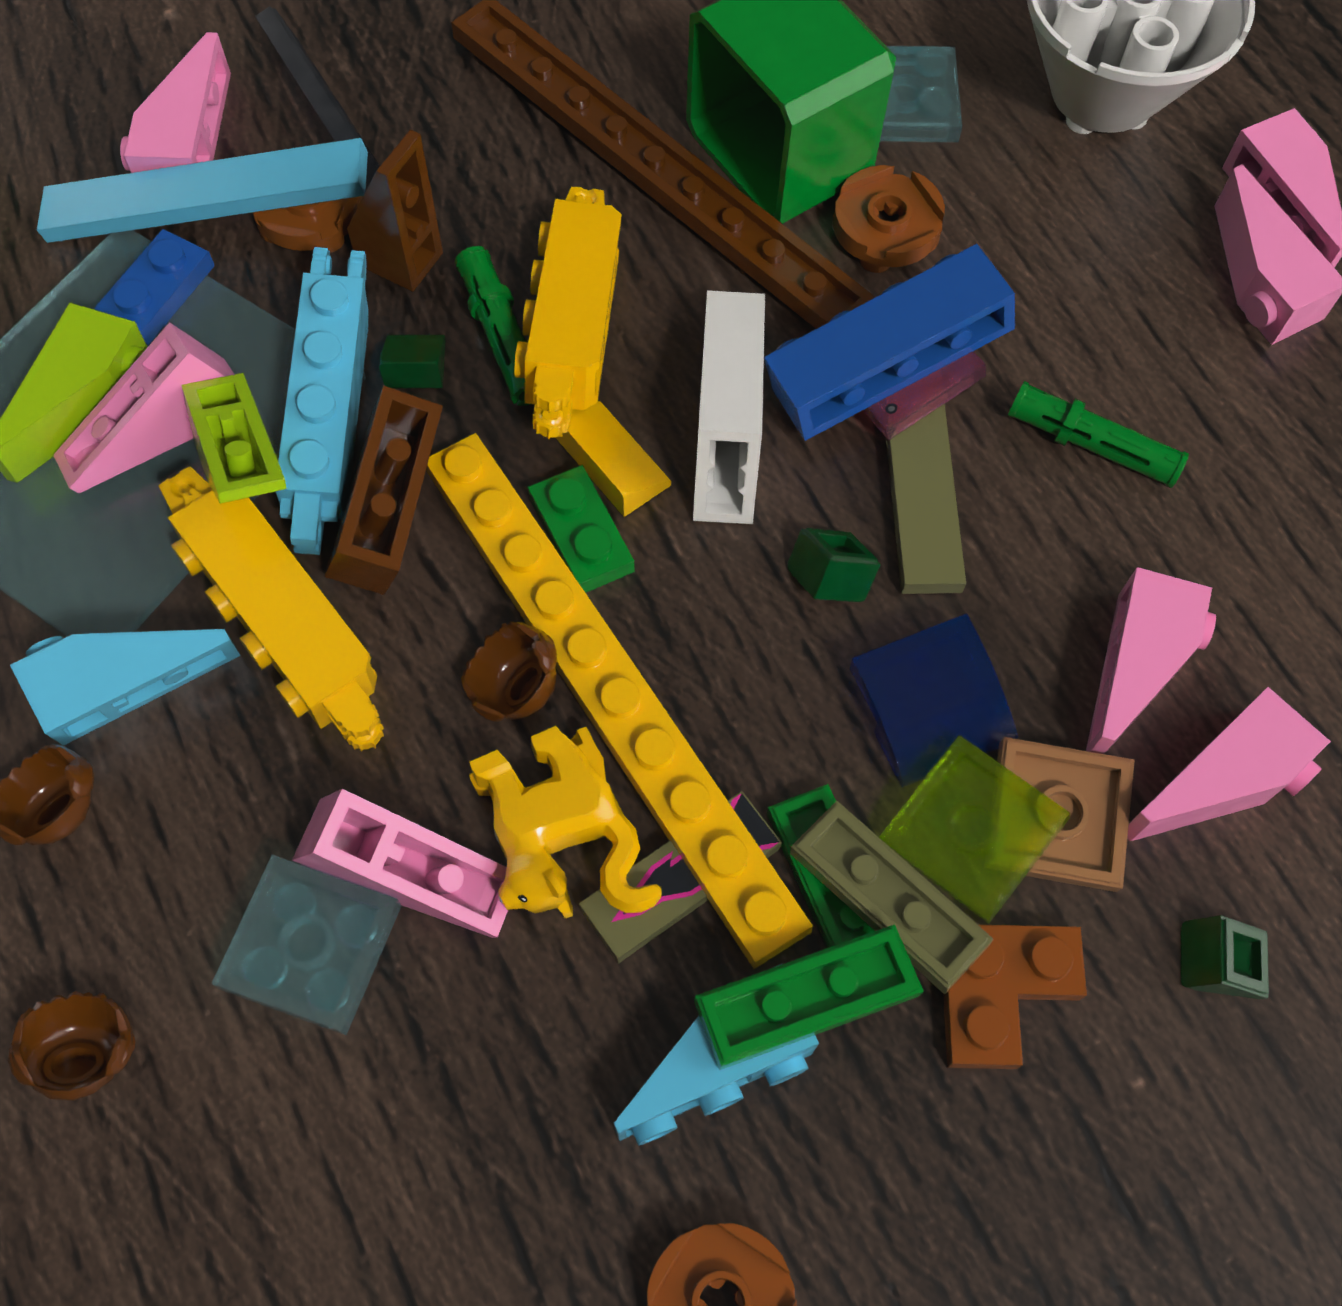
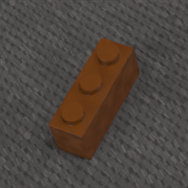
(384, 491)

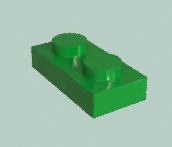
(581, 528)

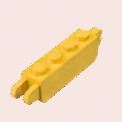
(571, 309)
(278, 605)

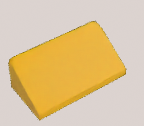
(613, 458)

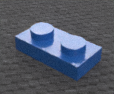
(157, 283)

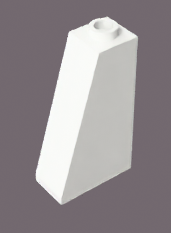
(730, 408)

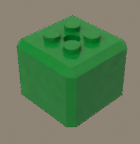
(786, 97)

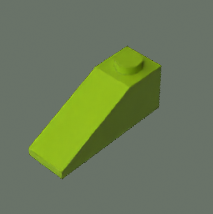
(64, 385)
(231, 439)

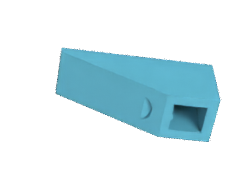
(693, 1079)

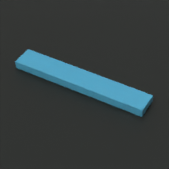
(204, 190)

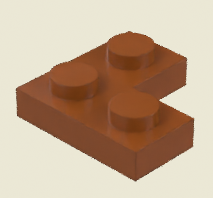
(984, 1004)

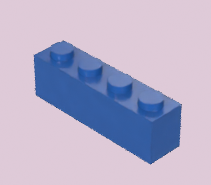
(891, 341)

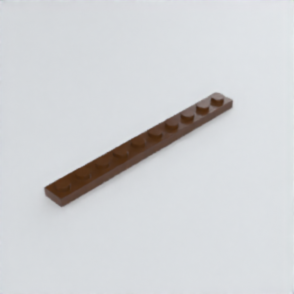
(659, 165)

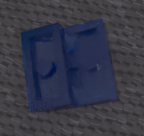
(930, 693)

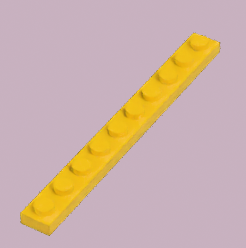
(621, 705)

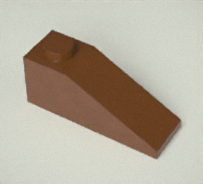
(398, 217)

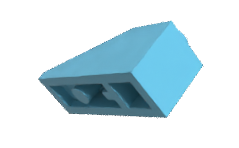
(102, 676)

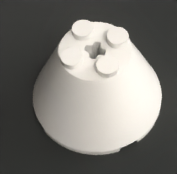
(1131, 58)

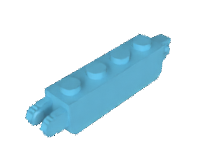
(323, 398)

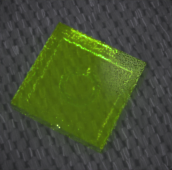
(974, 828)

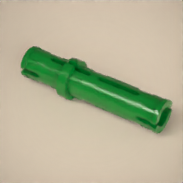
(492, 306)
(1098, 434)

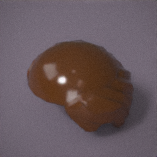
(511, 672)
(45, 796)
(71, 1045)

